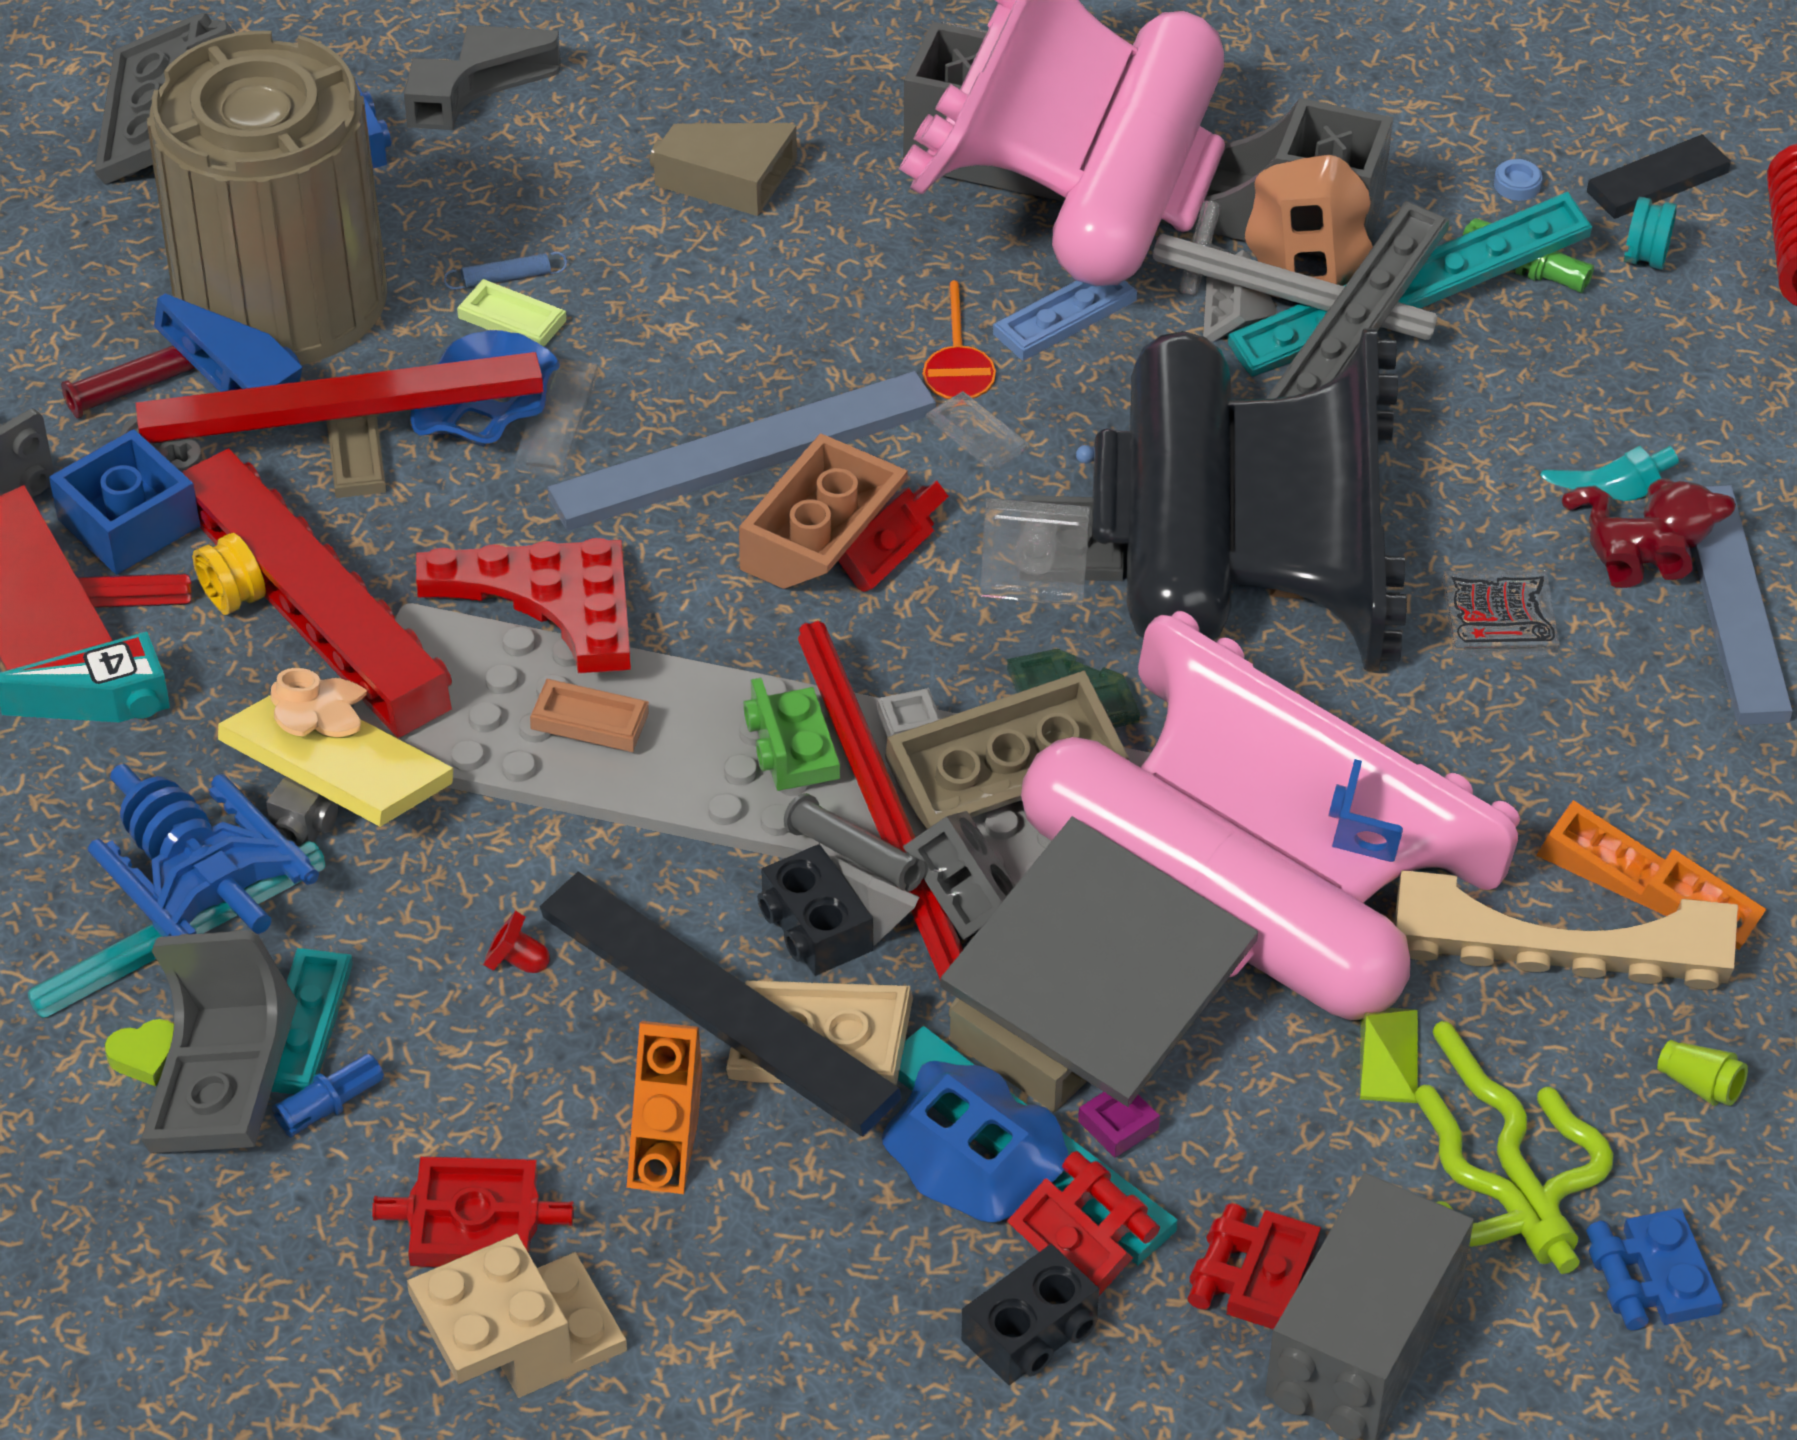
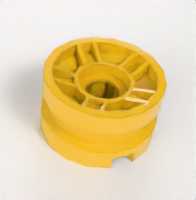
(229, 573)

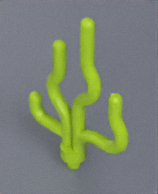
(1530, 1206)

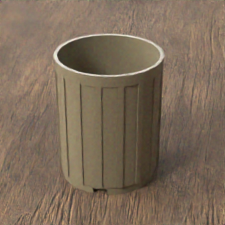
(270, 190)

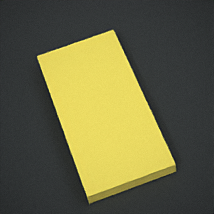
(361, 771)

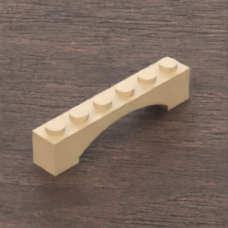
(1688, 944)

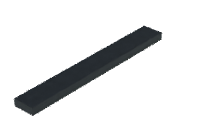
(722, 1004)

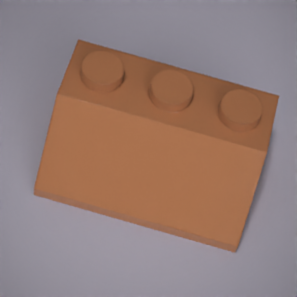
(815, 512)

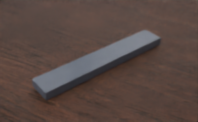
(1741, 623)

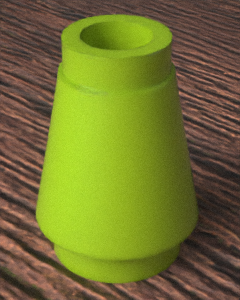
(1704, 1071)

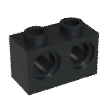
(815, 910)
(1022, 1308)

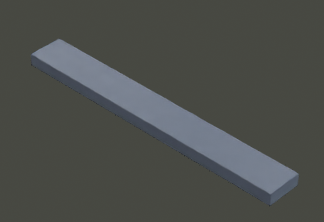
(738, 451)

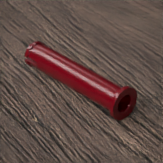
(123, 379)

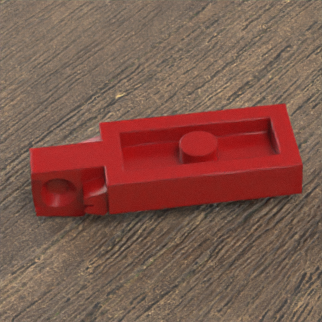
(892, 535)

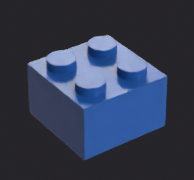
(125, 501)

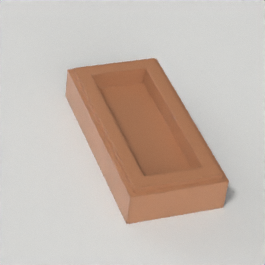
(589, 715)

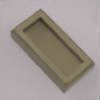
(356, 456)

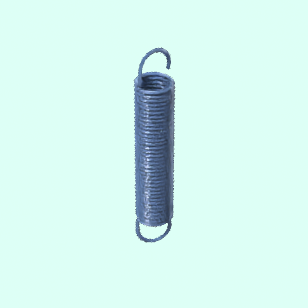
(506, 270)

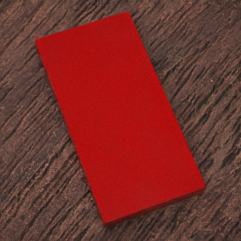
(40, 596)

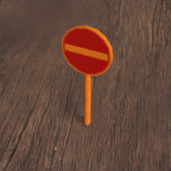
(958, 366)

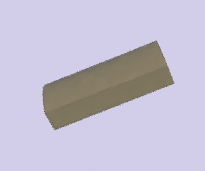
(983, 753)

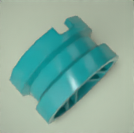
(1650, 232)

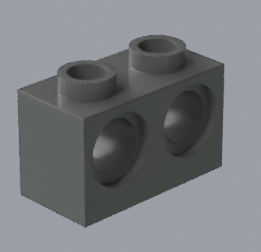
(961, 871)

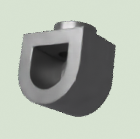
(300, 812)

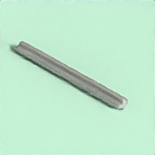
(1279, 282)

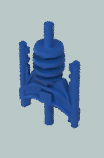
(193, 860)

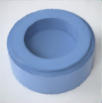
(1518, 179)

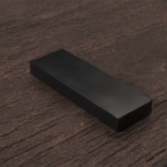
(1658, 175)

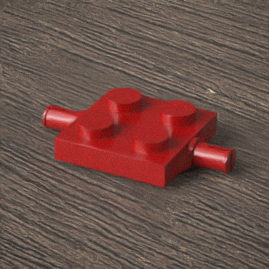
(470, 1205)

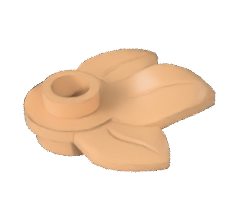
(311, 703)

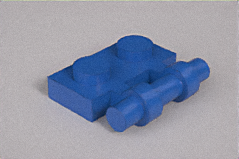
(1670, 1265)

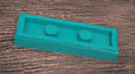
(319, 986)

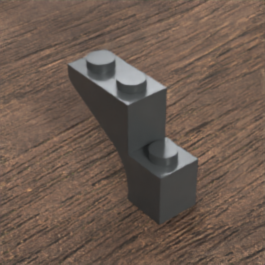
(488, 63)

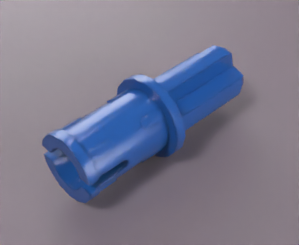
(327, 1095)

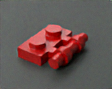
(1057, 1219)
(1271, 1272)

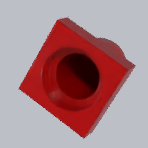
(517, 948)

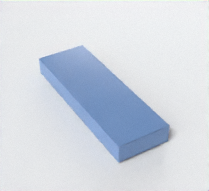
(1061, 316)

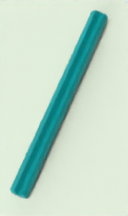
(137, 948)

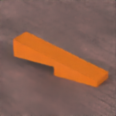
(1621, 864)

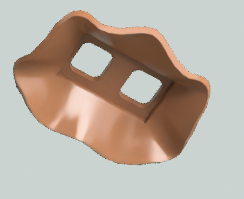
(1306, 182)

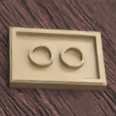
(858, 1018)

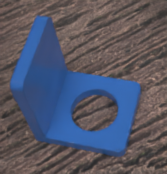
(1351, 824)

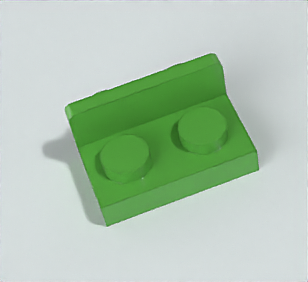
(791, 736)

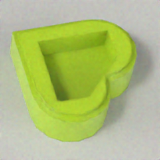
(140, 1051)

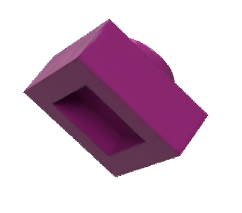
(1117, 1125)

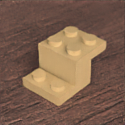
(512, 1315)

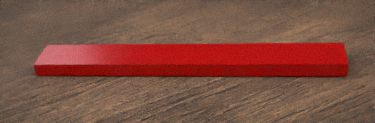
(339, 397)

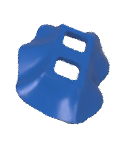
(479, 346)
(941, 1158)

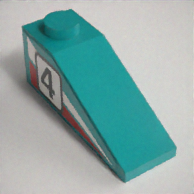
(91, 684)

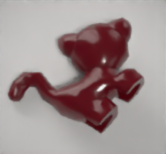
(1673, 521)

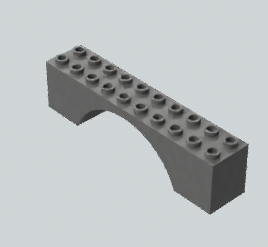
(1303, 132)

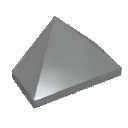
(1233, 307)
(880, 897)

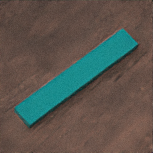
(926, 1047)

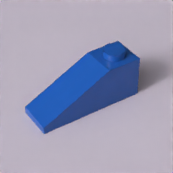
(224, 349)

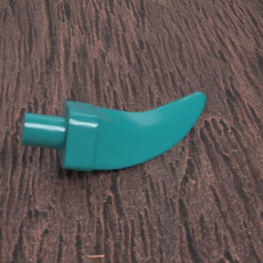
(1623, 478)

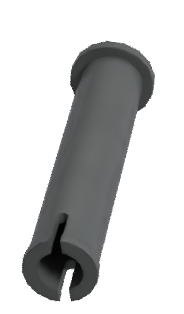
(852, 842)

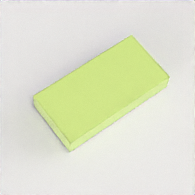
(510, 311)

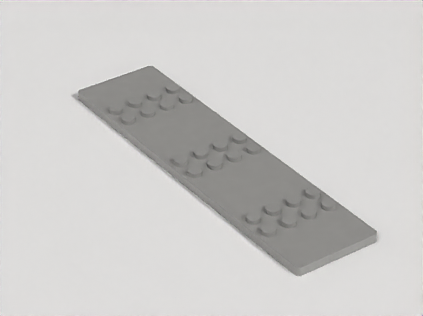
(692, 763)

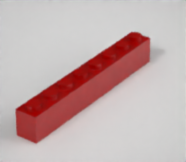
(322, 597)

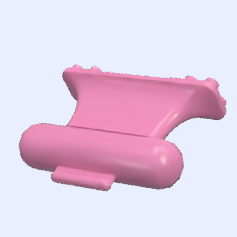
(1088, 120)
(1242, 817)

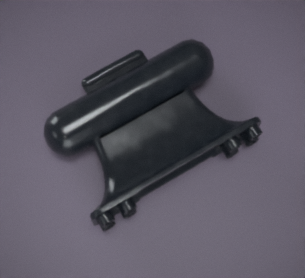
(1252, 492)

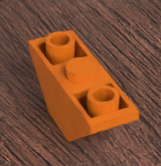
(664, 1104)

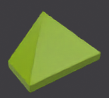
(1389, 1055)

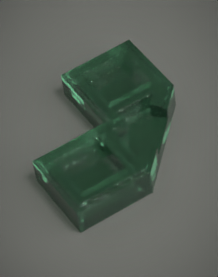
(1053, 664)

